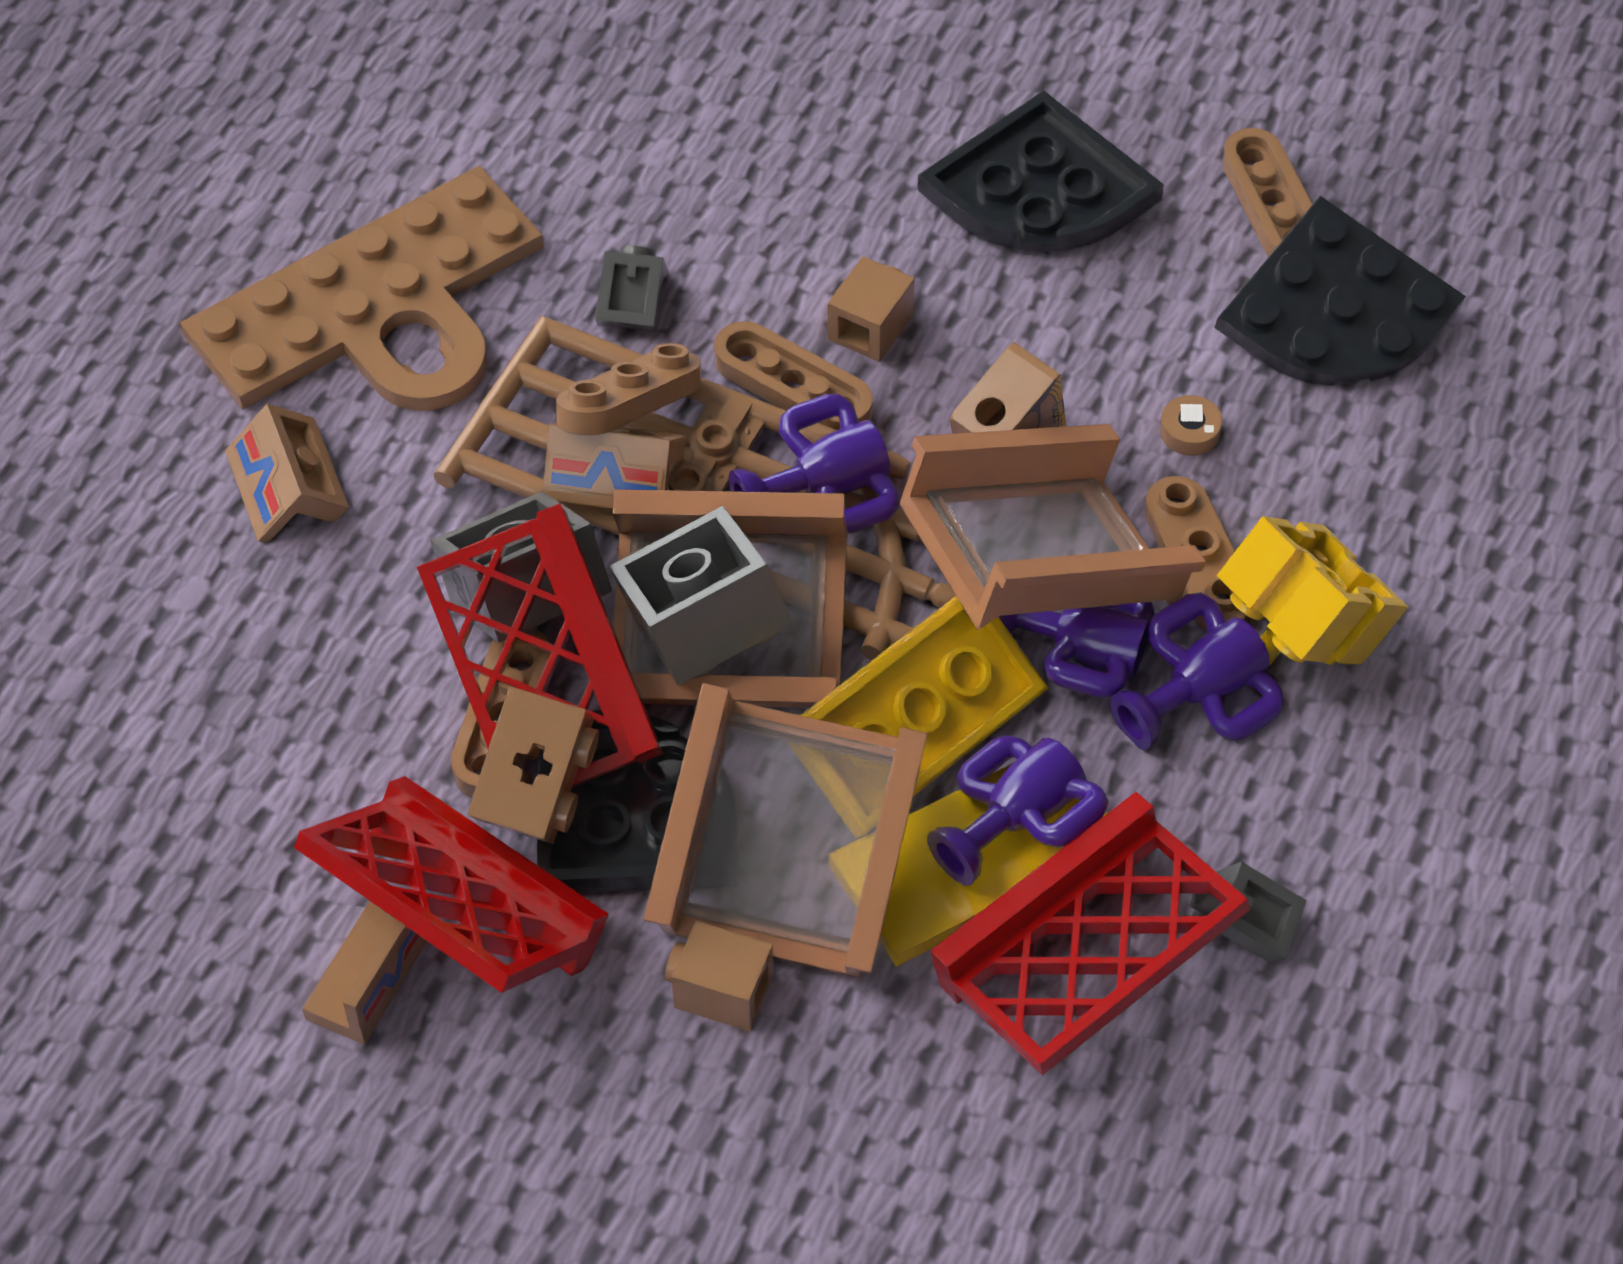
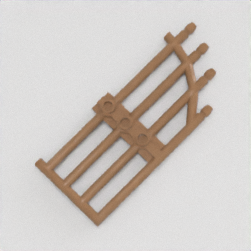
(712, 449)

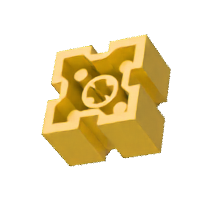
(1310, 593)

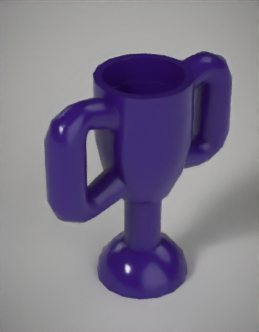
(832, 464)
(1097, 637)
(1204, 673)
(1024, 797)

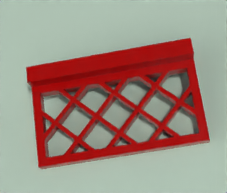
(584, 619)
(452, 855)
(1044, 906)

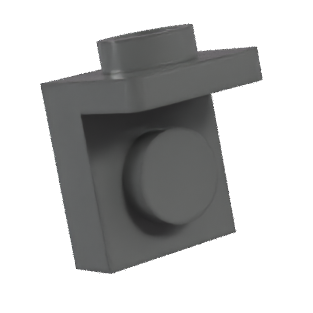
(631, 288)
(1272, 914)

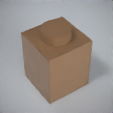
(871, 308)
(720, 975)

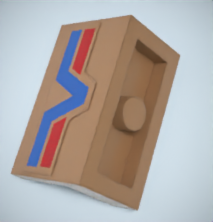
(592, 466)
(284, 471)
(364, 975)

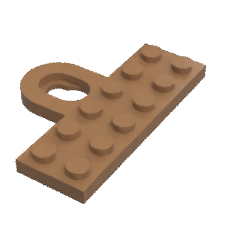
(362, 289)

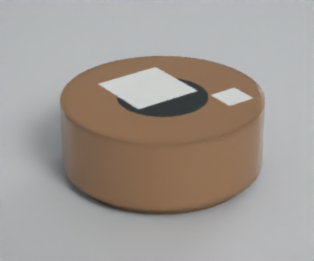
(1191, 425)

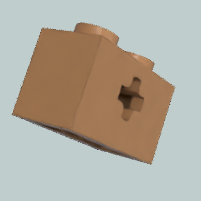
(522, 731)

